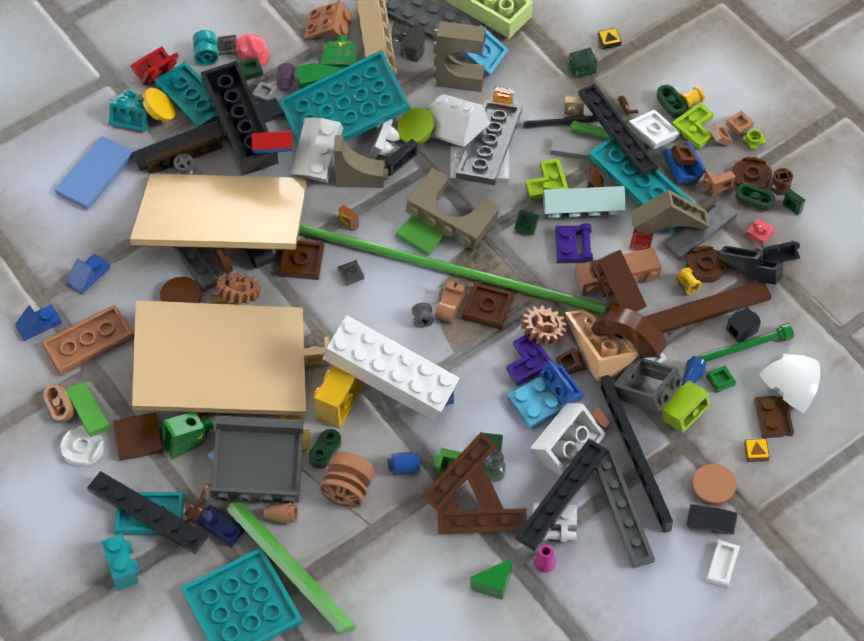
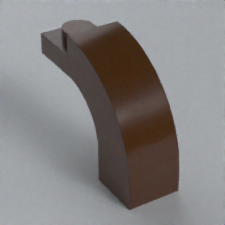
(634, 327)

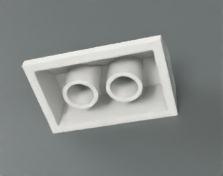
(457, 120)
(316, 149)
(566, 437)

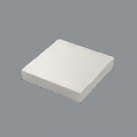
(653, 129)

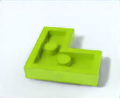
(691, 125)
(552, 178)

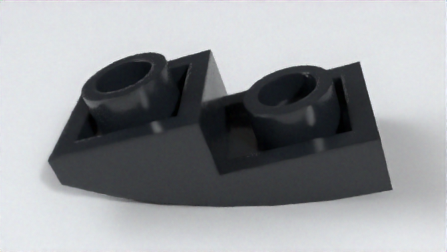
(712, 518)

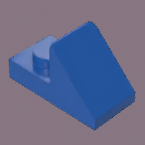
(87, 273)
(35, 323)

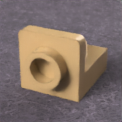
(314, 355)

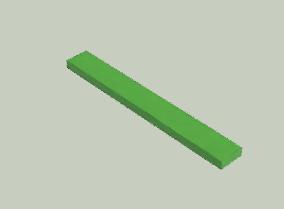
(291, 568)

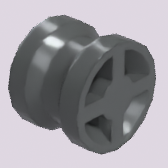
(186, 161)
(422, 315)

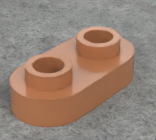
(58, 405)

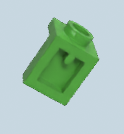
(445, 458)

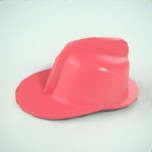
(252, 46)

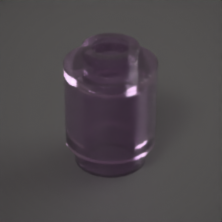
(285, 77)

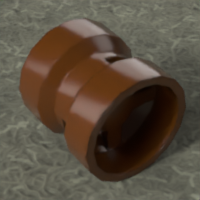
(781, 181)

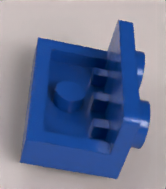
(685, 173)
(561, 383)

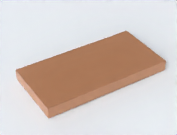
(87, 340)

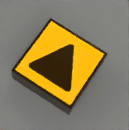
(609, 38)

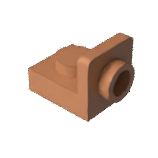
(718, 184)

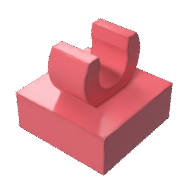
(760, 232)

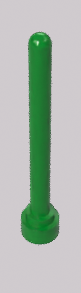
(784, 333)

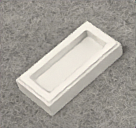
(722, 563)

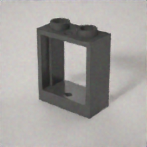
(639, 369)

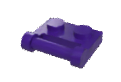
(567, 247)

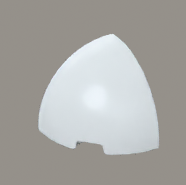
(794, 379)

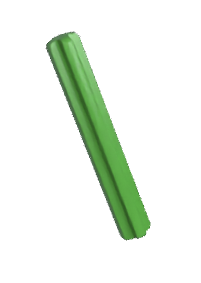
(593, 131)

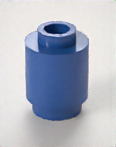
(404, 463)

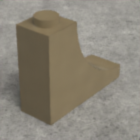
(357, 170)
(668, 211)

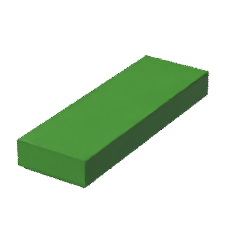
(87, 409)

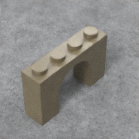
(458, 38)
(465, 229)

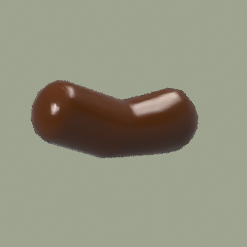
(624, 104)

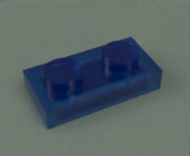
(220, 525)

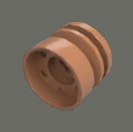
(347, 479)

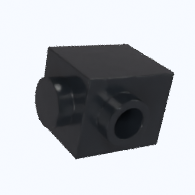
(743, 324)

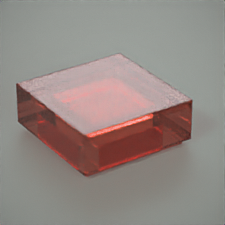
(640, 240)

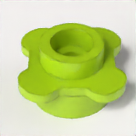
(754, 138)

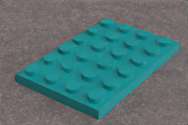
(354, 96)

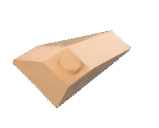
(602, 352)

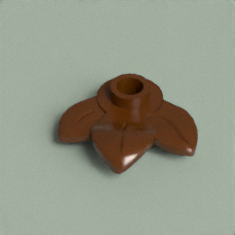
(195, 511)

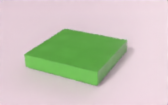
(420, 235)

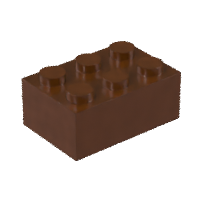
(617, 282)

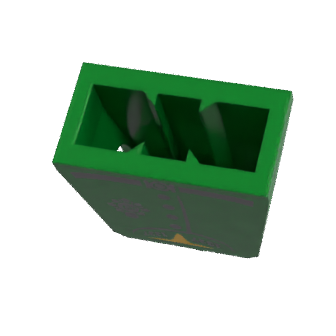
(339, 53)
(184, 433)

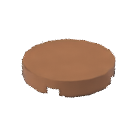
(714, 484)

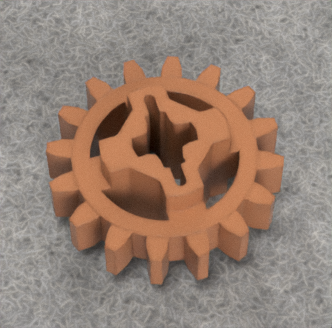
(238, 288)
(543, 325)

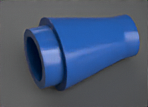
(694, 369)

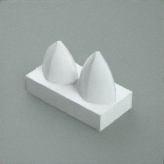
(380, 145)

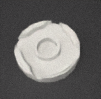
(80, 449)

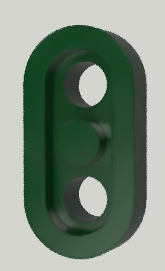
(673, 102)
(755, 197)
(325, 447)

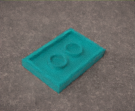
(169, 500)

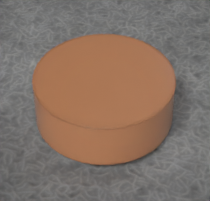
(601, 417)

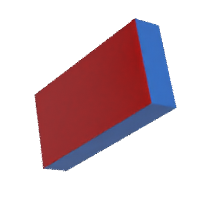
(272, 142)

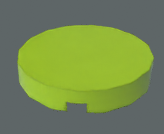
(416, 125)

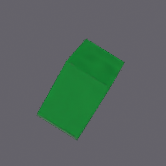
(493, 580)

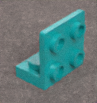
(128, 111)

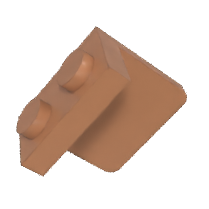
(328, 19)

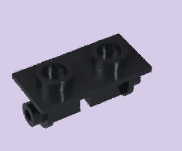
(781, 252)

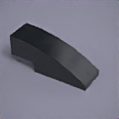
(752, 264)

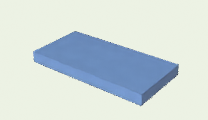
(94, 172)

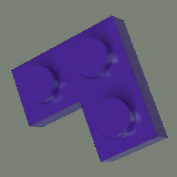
(532, 360)

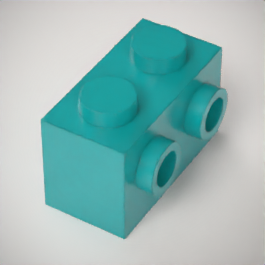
(119, 561)

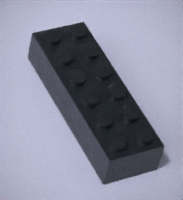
(237, 115)

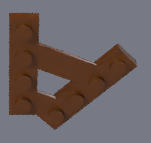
(492, 514)

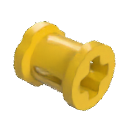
(693, 96)
(689, 282)

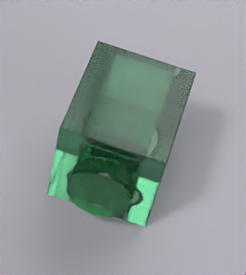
(582, 63)

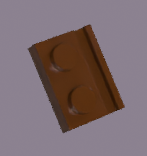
(773, 417)

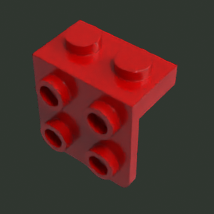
(153, 65)

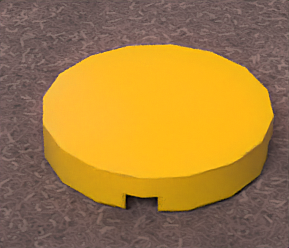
(158, 105)

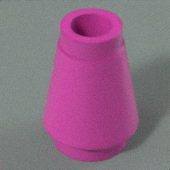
(545, 559)

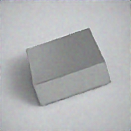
(264, 92)

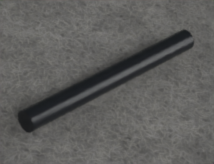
(558, 121)

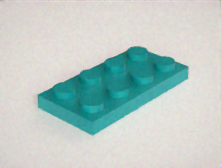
(187, 93)

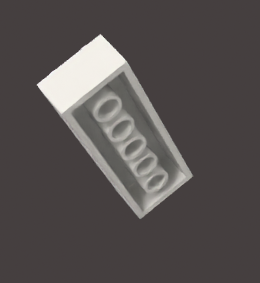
(390, 368)

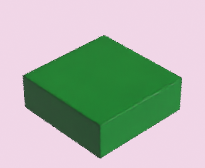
(721, 379)

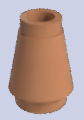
(282, 513)

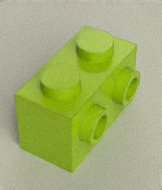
(685, 406)

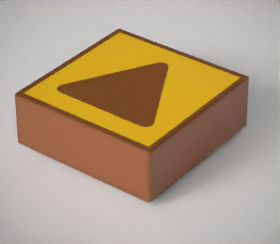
(348, 217)
(756, 450)

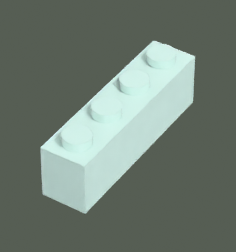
(584, 200)

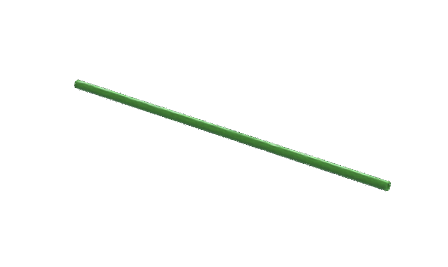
(453, 269)

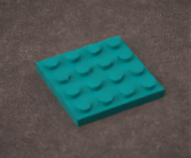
(242, 601)

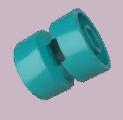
(205, 47)

